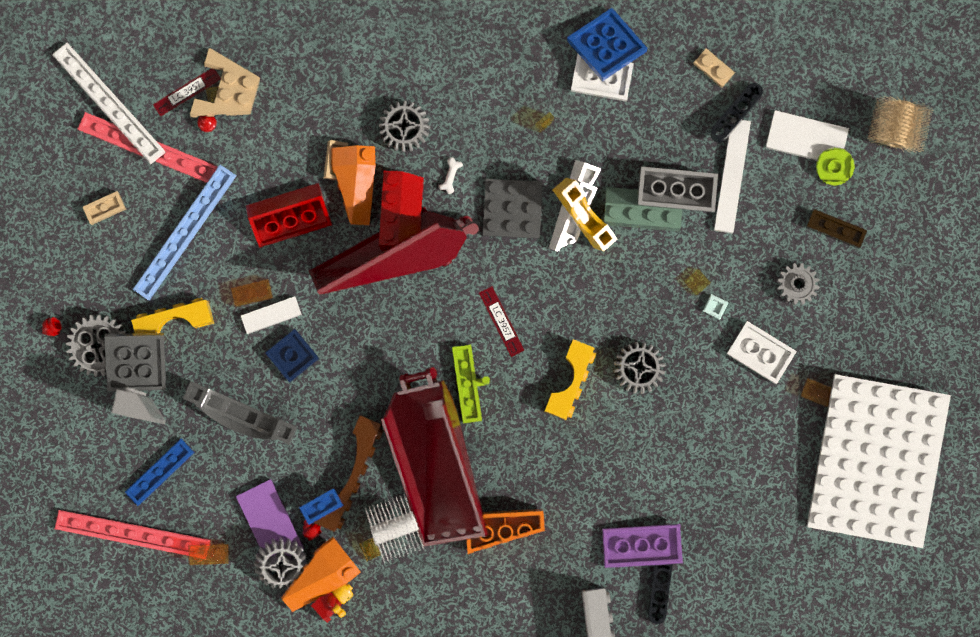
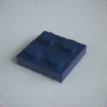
(292, 355)

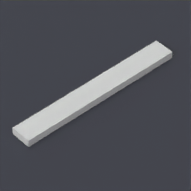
(108, 103)

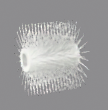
(393, 528)

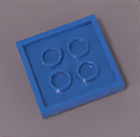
(607, 44)

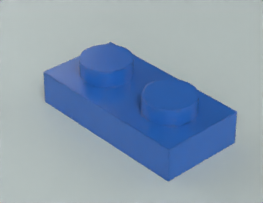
(321, 506)

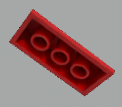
(400, 208)
(288, 215)

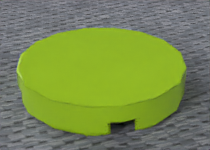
(835, 166)

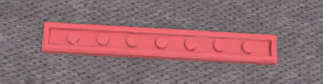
(171, 158)
(126, 532)

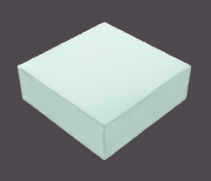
(715, 307)

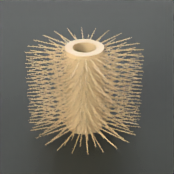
(900, 124)

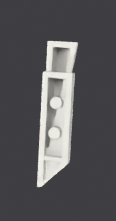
(566, 229)

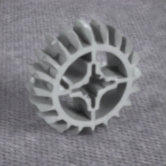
(395, 126)
(642, 351)
(295, 564)

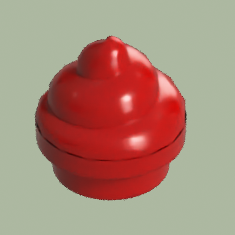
(206, 123)
(51, 327)
(311, 531)

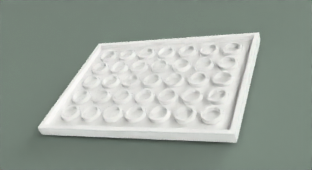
(878, 461)

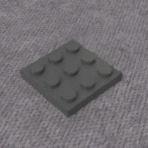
(512, 208)
(135, 361)

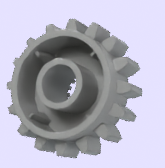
(790, 291)

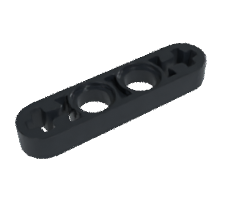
(734, 111)
(663, 586)

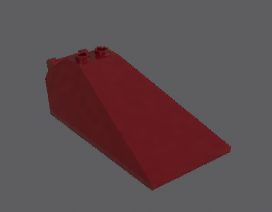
(366, 263)
(433, 460)

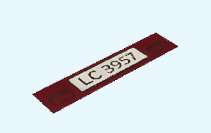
(186, 91)
(501, 321)

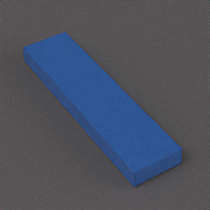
(159, 472)

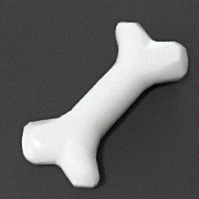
(453, 166)

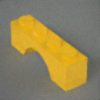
(591, 225)
(196, 313)
(561, 403)

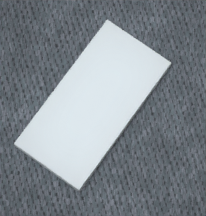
(803, 135)

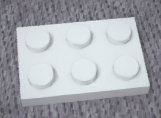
(588, 83)
(761, 352)

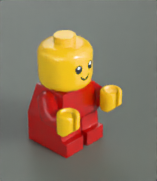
(331, 602)

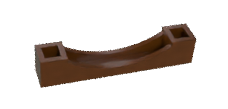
(366, 435)

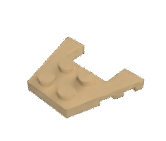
(235, 91)

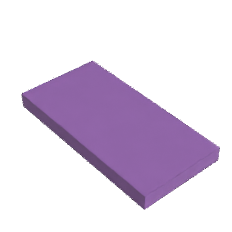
(267, 515)
(642, 546)

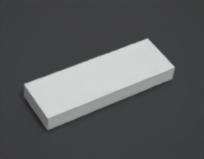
(271, 315)

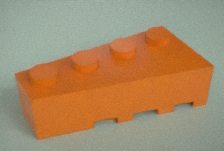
(507, 526)

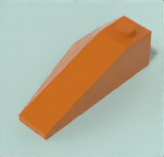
(355, 177)
(325, 573)

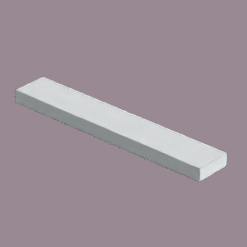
(732, 177)

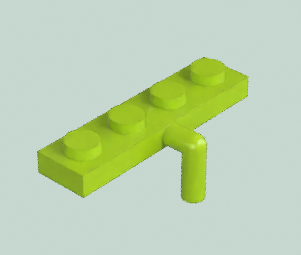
(468, 384)

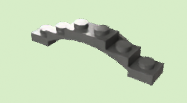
(239, 416)

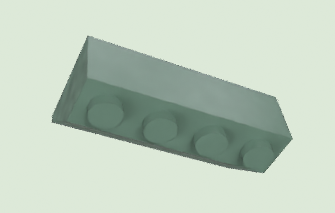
(623, 210)

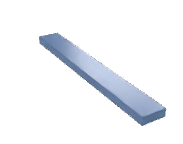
(184, 232)

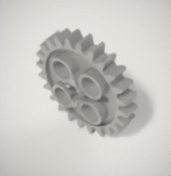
(80, 348)

